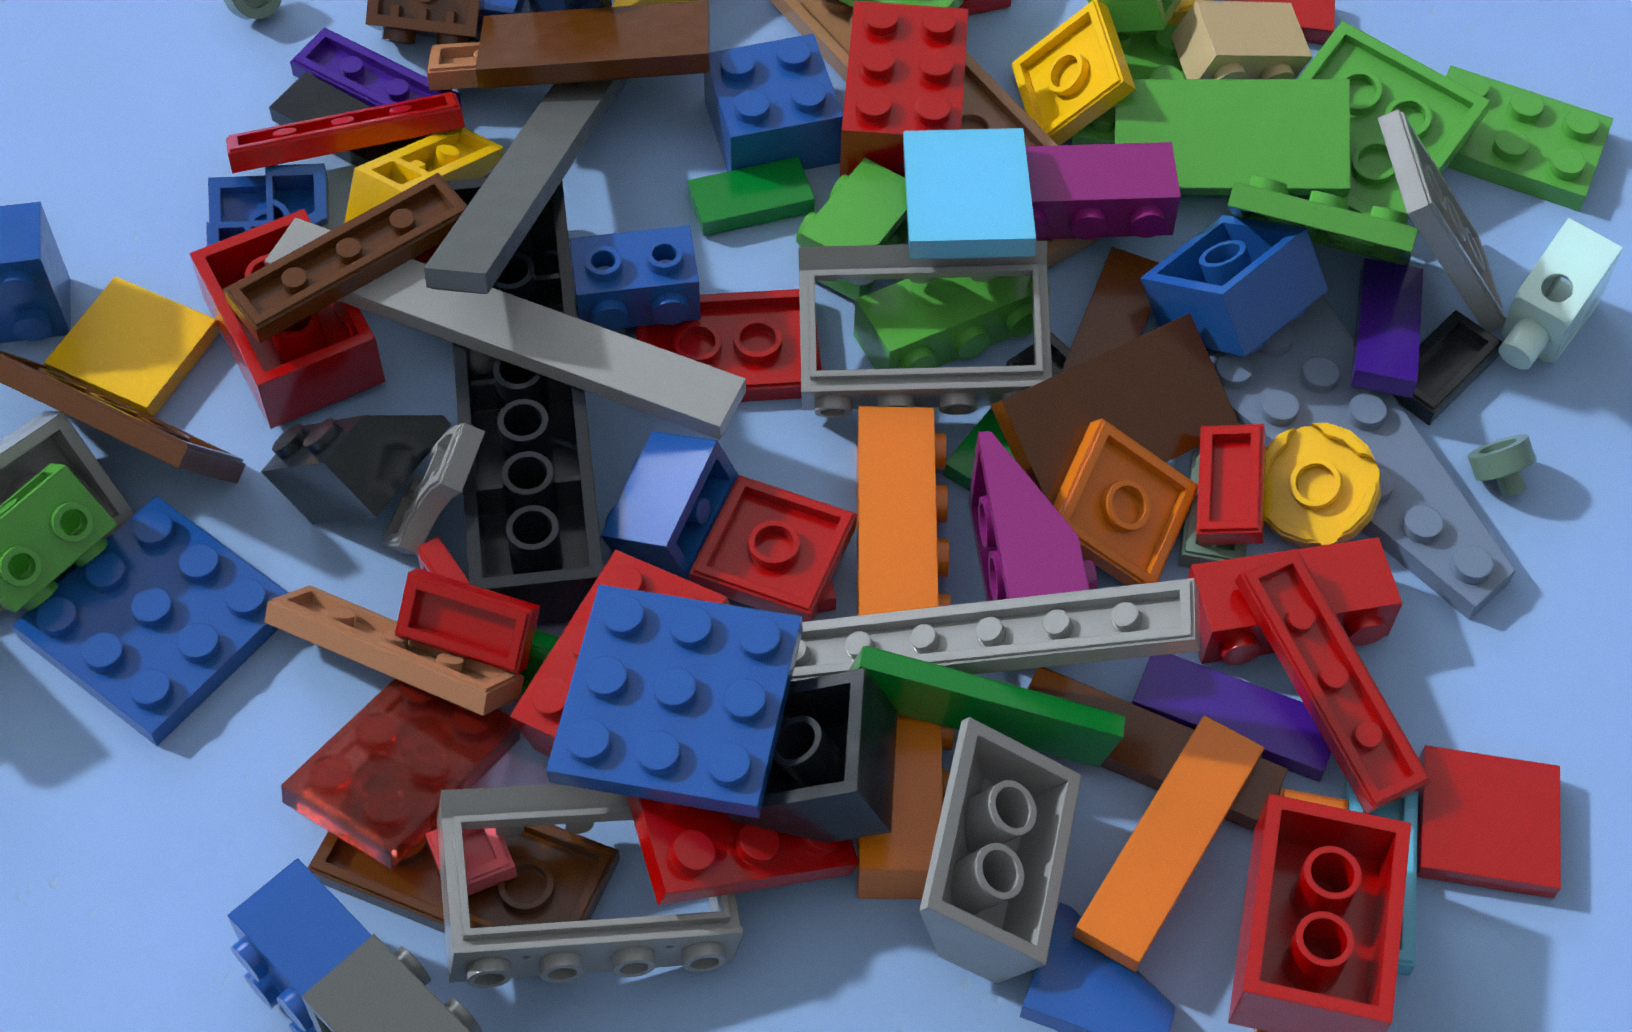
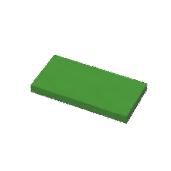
(1243, 129)

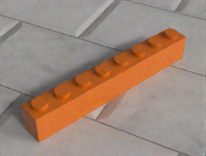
(900, 572)

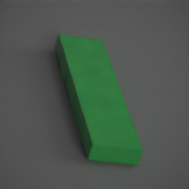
(1024, 715)

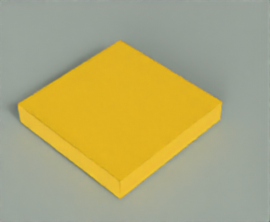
(1074, 73)
(134, 345)

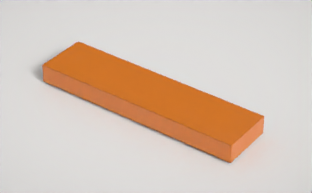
(1168, 843)

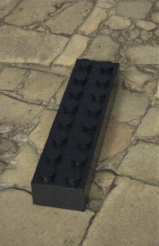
(532, 477)

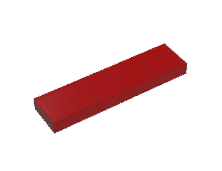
(344, 132)
(1332, 681)

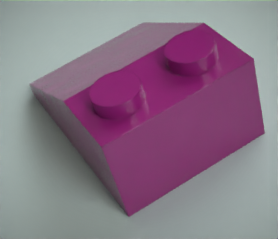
(1018, 532)

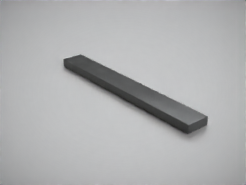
(519, 187)

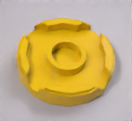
(1319, 485)

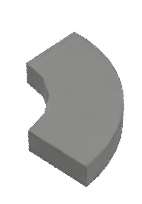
(428, 496)

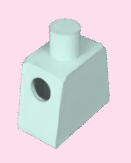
(1551, 311)

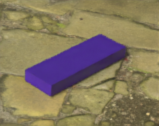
(360, 71)
(1387, 328)
(1277, 722)

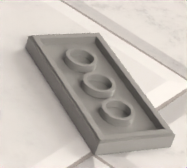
(1442, 220)

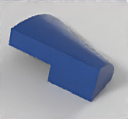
(251, 201)
(1089, 990)

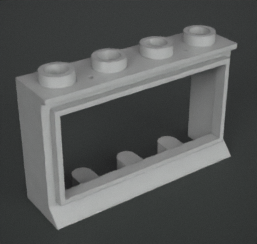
(949, 388)
(563, 949)

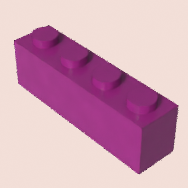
(1103, 190)

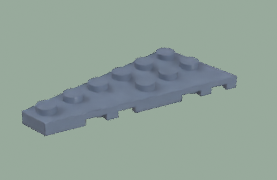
(1421, 512)

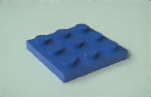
(153, 620)
(676, 701)

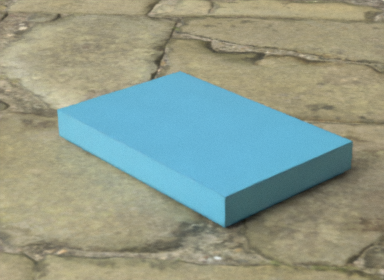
(968, 194)

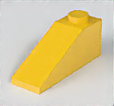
(452, 154)

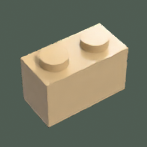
(1241, 41)

